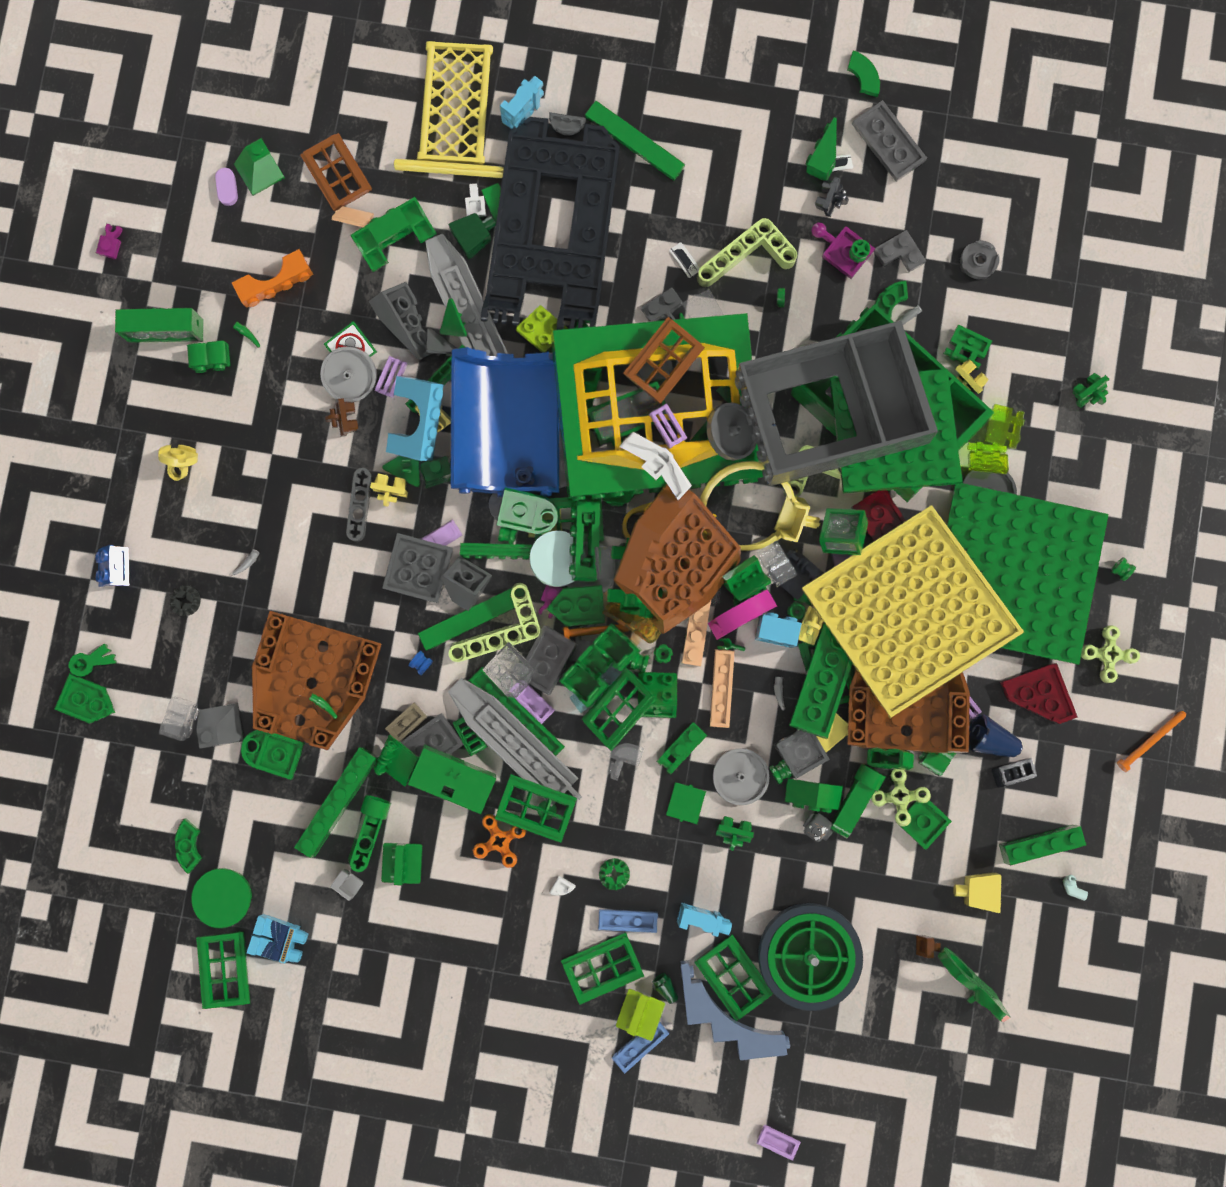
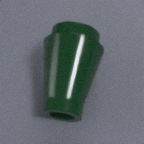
(665, 988)

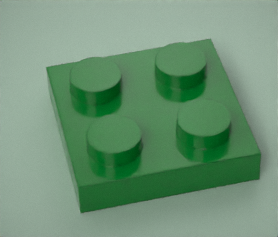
(926, 822)

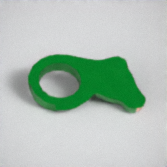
(981, 991)

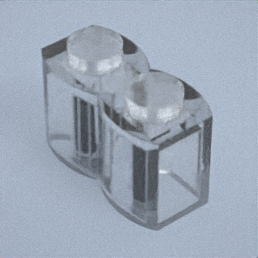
(776, 564)
(179, 718)

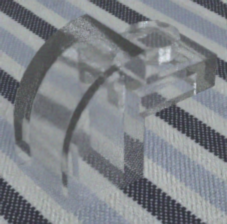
(625, 753)

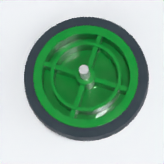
(810, 956)

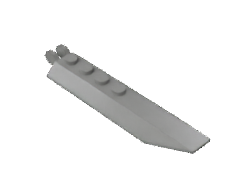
(455, 281)
(511, 739)

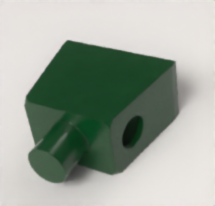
(472, 233)
(436, 471)

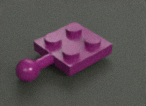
(838, 251)

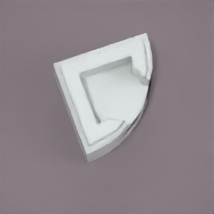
(561, 887)

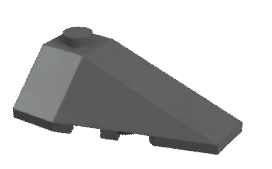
(399, 314)

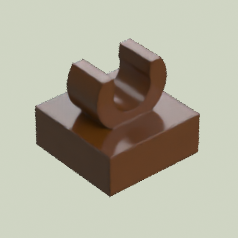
(926, 946)

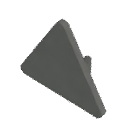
(437, 344)

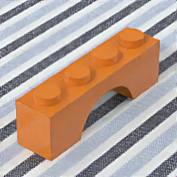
(293, 270)

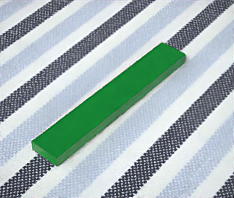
(635, 140)
(469, 619)
(483, 682)

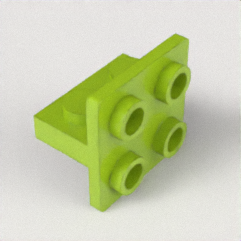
(538, 329)
(640, 1014)

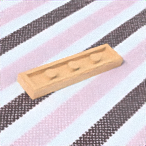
(722, 688)

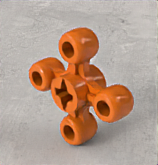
(504, 849)

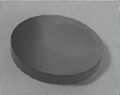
(730, 432)
(993, 481)

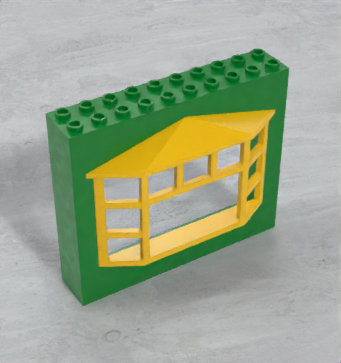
(612, 345)

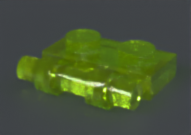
(999, 424)
(987, 458)

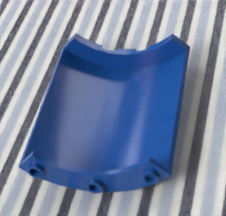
(503, 421)

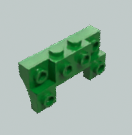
(390, 228)

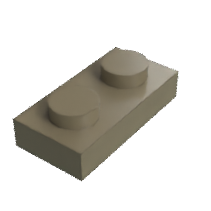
(406, 722)

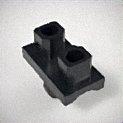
(834, 199)

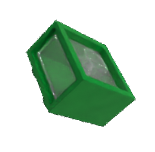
(843, 531)

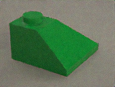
(258, 167)

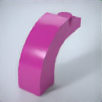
(742, 614)

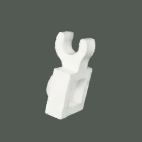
(475, 203)

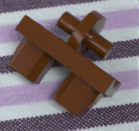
(345, 426)

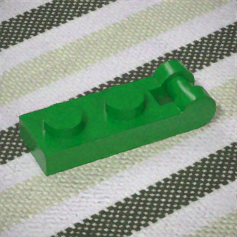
(682, 747)

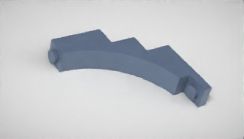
(751, 1042)

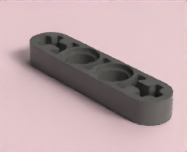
(356, 504)

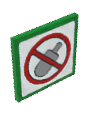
(352, 337)

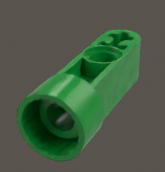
(865, 784)
(374, 811)

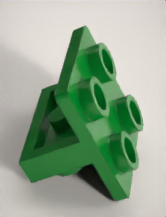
(746, 579)
(401, 863)

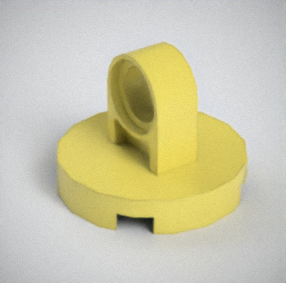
(177, 457)

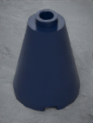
(992, 738)

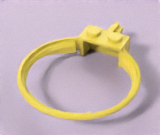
(792, 514)

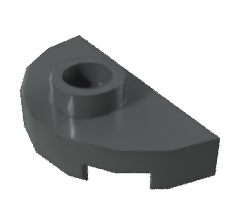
(566, 124)

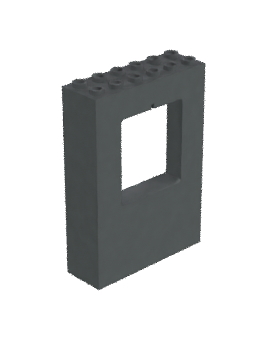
(878, 386)

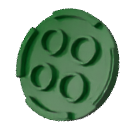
(221, 898)

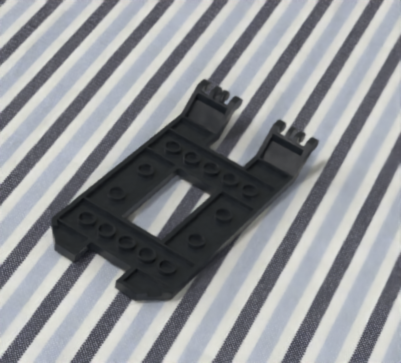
(516, 258)

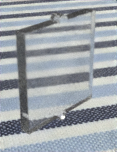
(702, 305)
(604, 563)

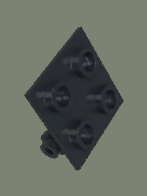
(805, 571)

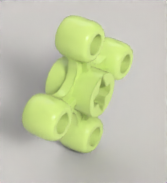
(1117, 654)
(891, 797)

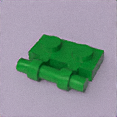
(970, 342)

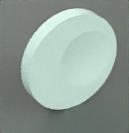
(552, 559)

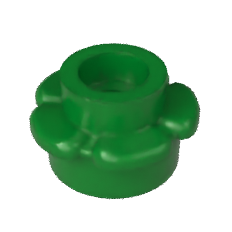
(796, 606)
(668, 653)

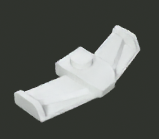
(658, 462)

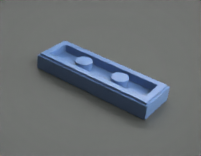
(627, 920)
(637, 1049)

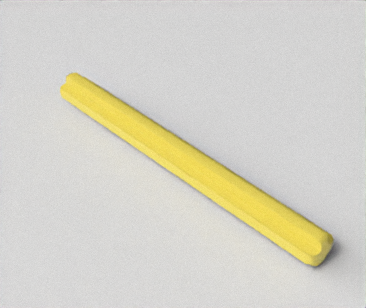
(448, 168)

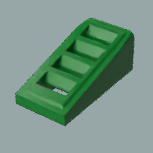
(475, 750)

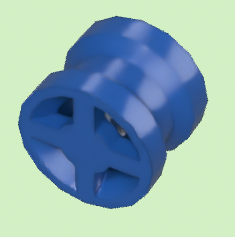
(420, 663)

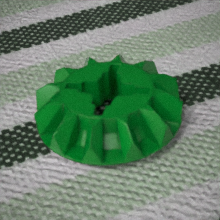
(621, 880)

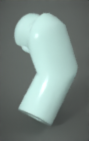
(1071, 888)

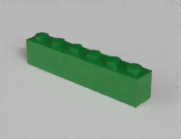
(336, 802)

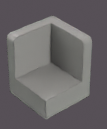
(347, 884)

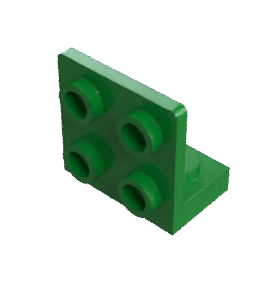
(665, 690)

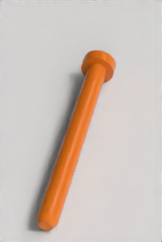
(587, 631)
(1125, 764)

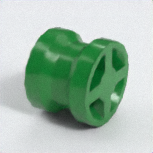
(860, 246)
(507, 534)
(1123, 569)
(640, 662)
(780, 771)

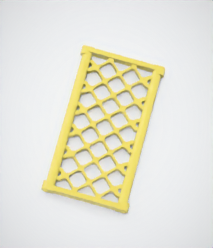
(428, 95)

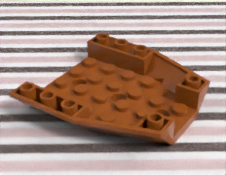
(653, 555)
(288, 659)
(936, 720)

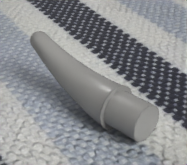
(911, 314)
(248, 562)
(778, 688)

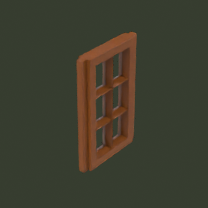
(346, 156)
(649, 349)

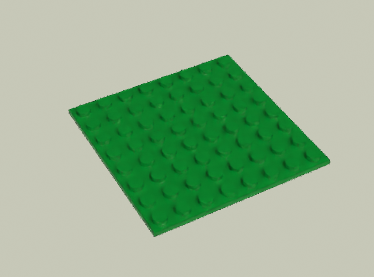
(1036, 560)

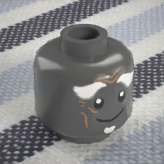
(817, 827)

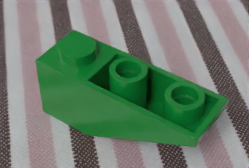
(824, 157)

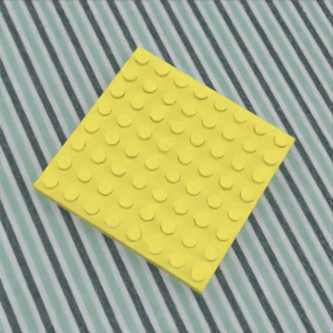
(912, 611)

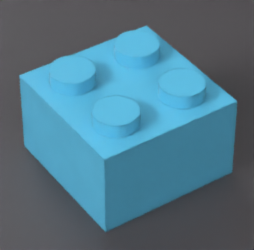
(777, 630)

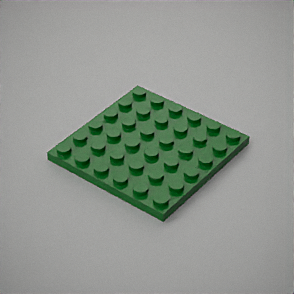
(917, 467)

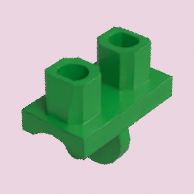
(1095, 393)
(732, 835)

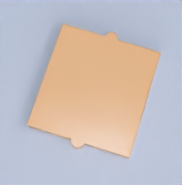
(352, 216)

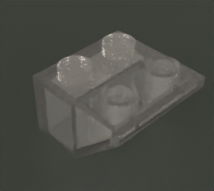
(510, 671)

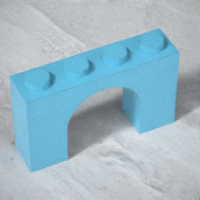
(428, 399)

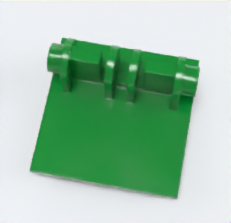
(396, 761)

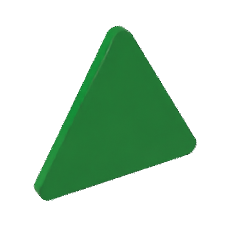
(452, 323)
(404, 468)

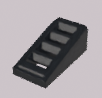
(1002, 776)

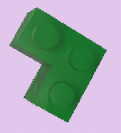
(814, 795)

